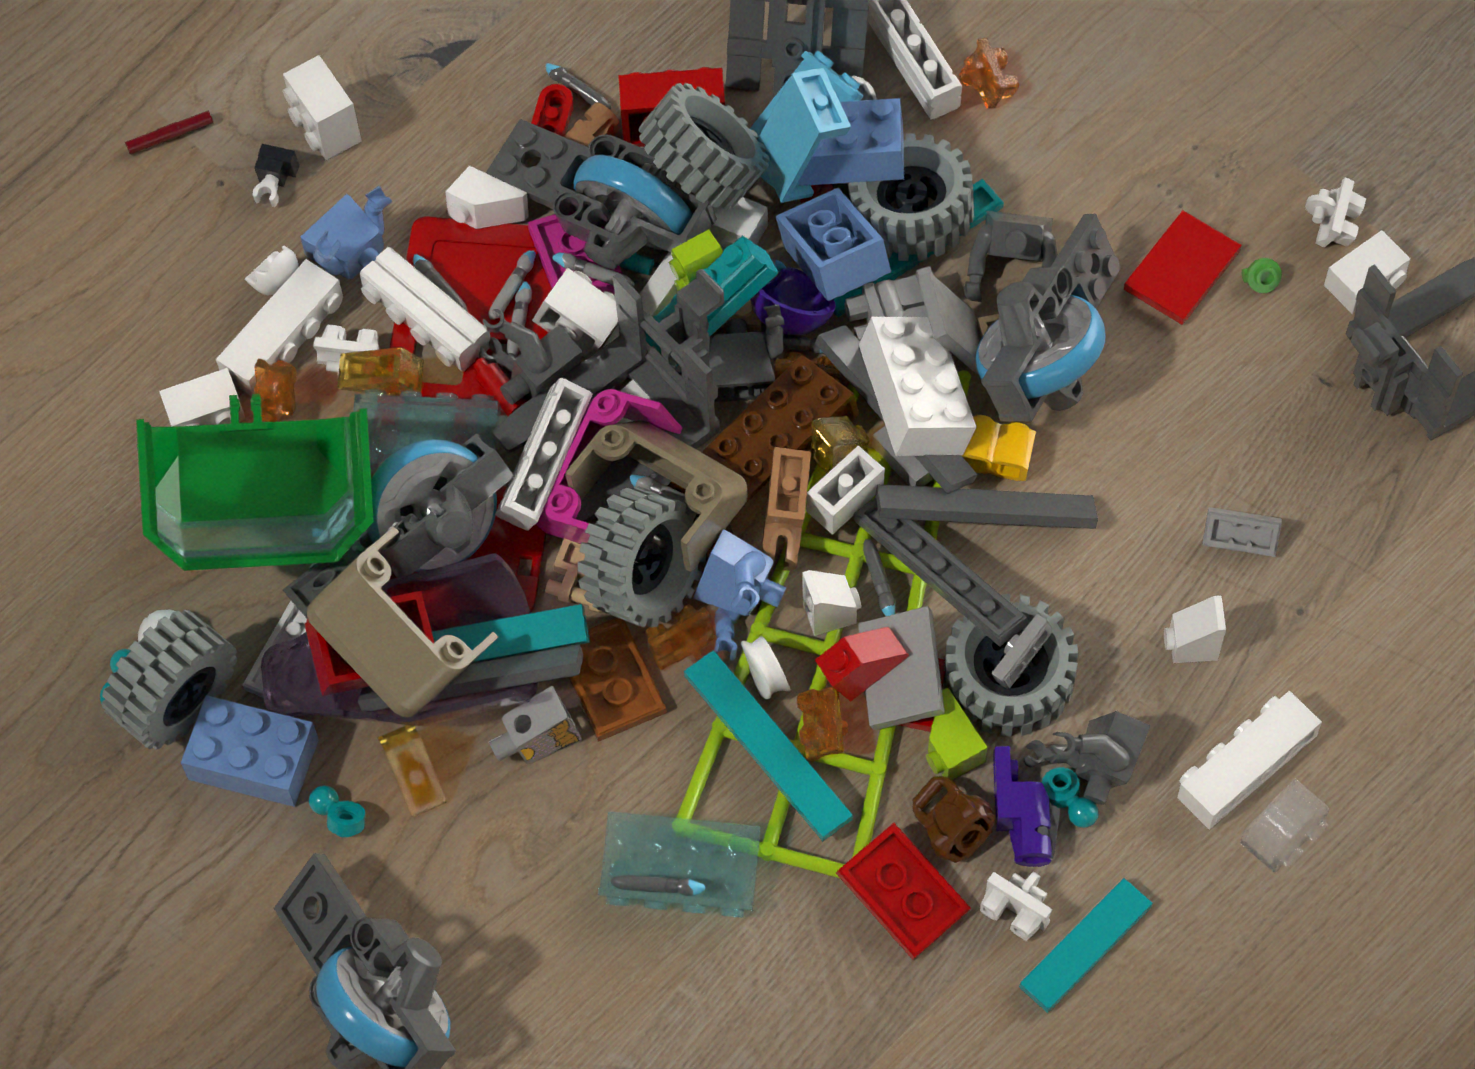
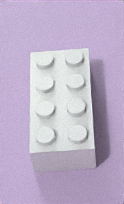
(916, 387)

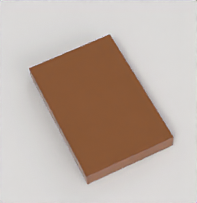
(615, 681)

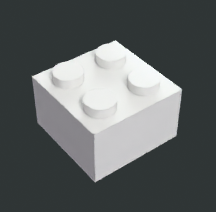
(321, 108)
(580, 310)

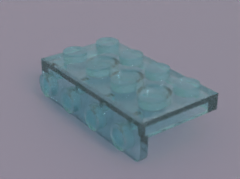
(414, 418)
(677, 848)

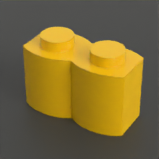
(1000, 448)

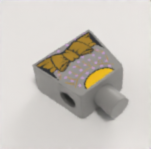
(536, 729)

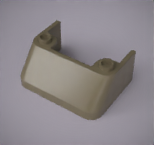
(710, 486)
(382, 639)

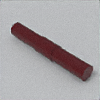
(169, 132)

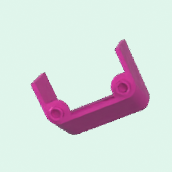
(603, 410)

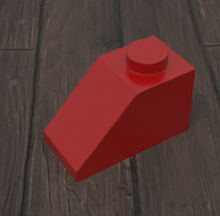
(861, 660)

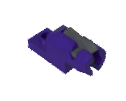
(1024, 812)

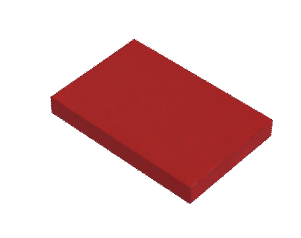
(1182, 267)
(903, 891)

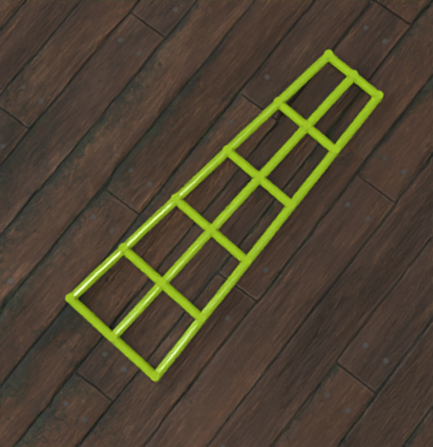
(875, 769)

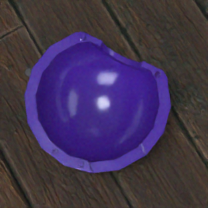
(799, 302)

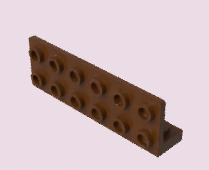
(778, 419)

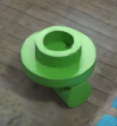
(1262, 275)

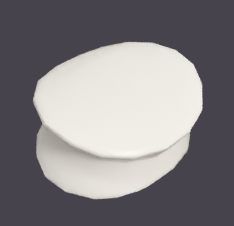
(765, 668)

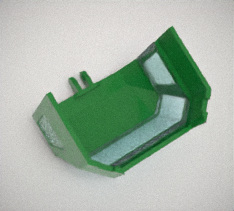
(255, 489)

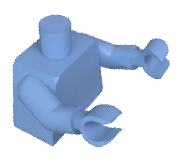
(347, 236)
(735, 583)

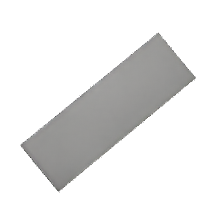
(905, 466)

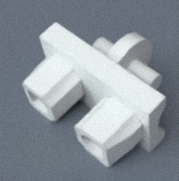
(1330, 210)
(334, 342)
(1021, 898)

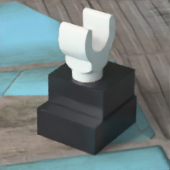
(272, 170)

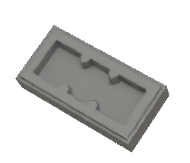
(1242, 531)
(1021, 651)

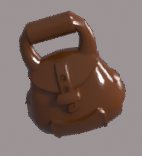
(956, 822)

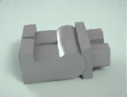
(887, 299)

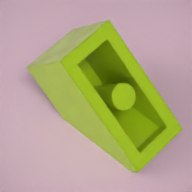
(954, 742)

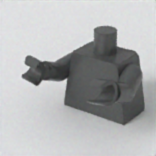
(1009, 237)
(540, 359)
(743, 359)
(1100, 756)

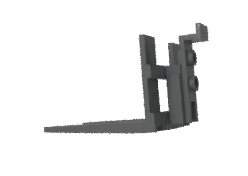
(790, 39)
(1392, 366)
(682, 390)

